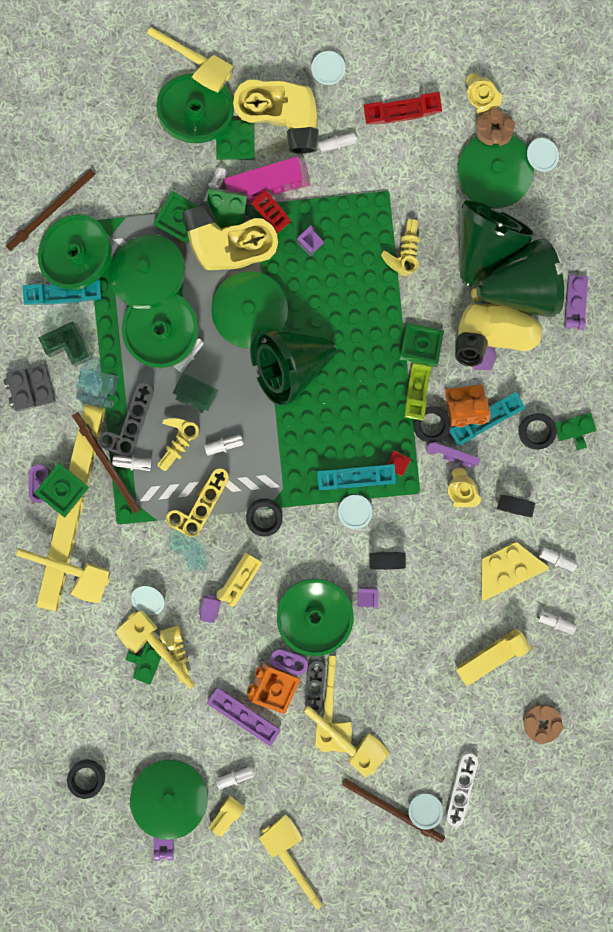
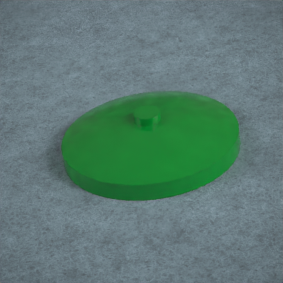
(194, 111)
(495, 173)
(74, 252)
(147, 271)
(248, 305)
(161, 334)
(315, 617)
(168, 799)

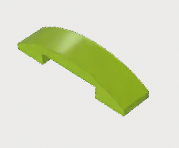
(417, 391)

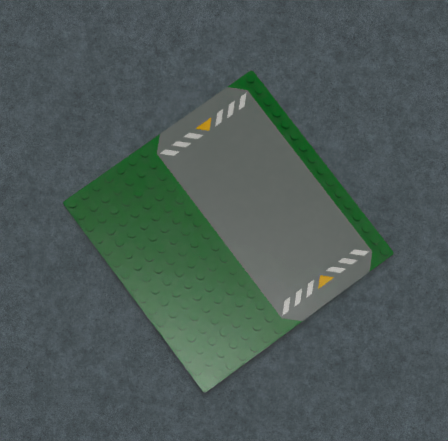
(339, 421)

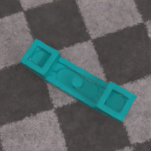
(50, 294)
(498, 412)
(356, 477)

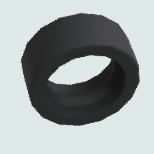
(445, 429)
(551, 434)
(516, 505)
(263, 532)
(387, 560)
(85, 794)

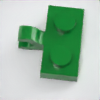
(575, 428)
(146, 663)

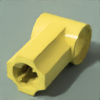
(229, 812)

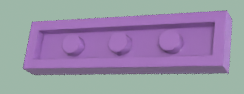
(243, 716)

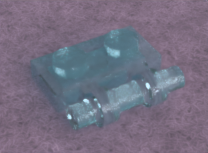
(96, 381)

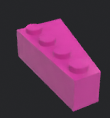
(275, 178)

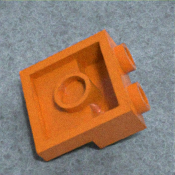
(467, 405)
(272, 688)

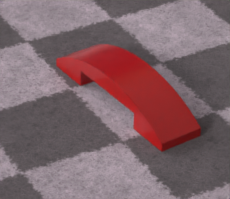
(403, 110)

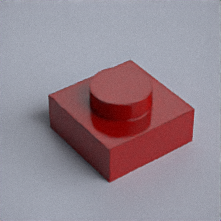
(399, 461)

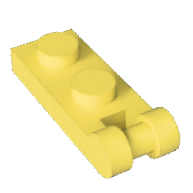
(239, 580)

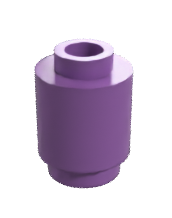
(209, 608)

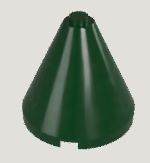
(488, 240)
(527, 281)
(288, 362)

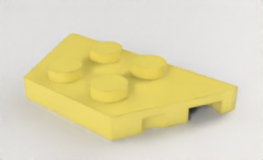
(508, 568)

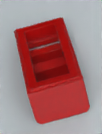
(279, 220)

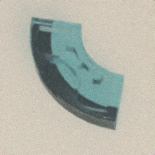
(188, 549)

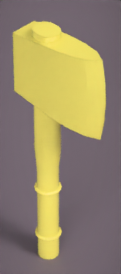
(212, 71)
(90, 579)
(138, 631)
(322, 739)
(365, 756)
(277, 840)

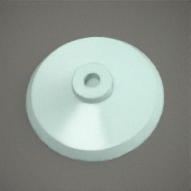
(328, 67)
(543, 154)
(355, 511)
(147, 600)
(425, 811)

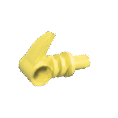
(409, 254)
(178, 445)
(171, 638)

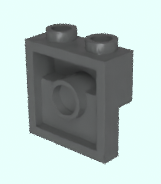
(29, 388)

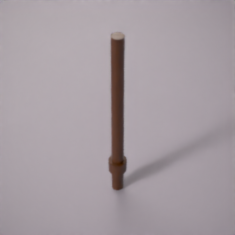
(22, 235)
(85, 430)
(391, 809)

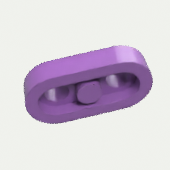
(35, 481)
(289, 661)

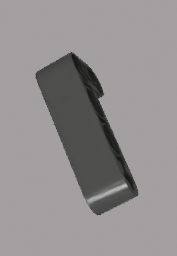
(130, 418)

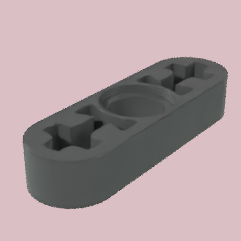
(318, 702)

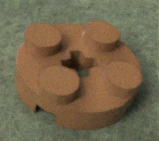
(498, 119)
(543, 712)

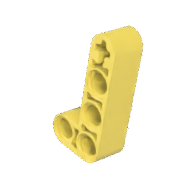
(202, 500)
(492, 656)

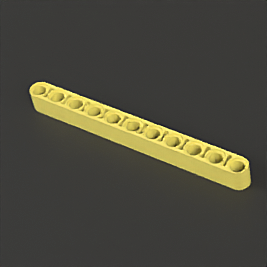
(67, 527)

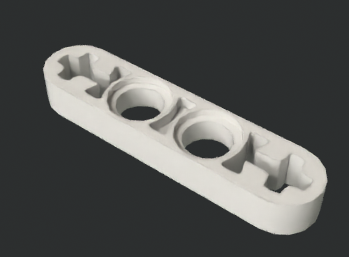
(461, 788)

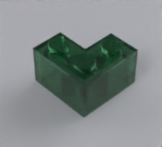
(67, 339)
(195, 392)

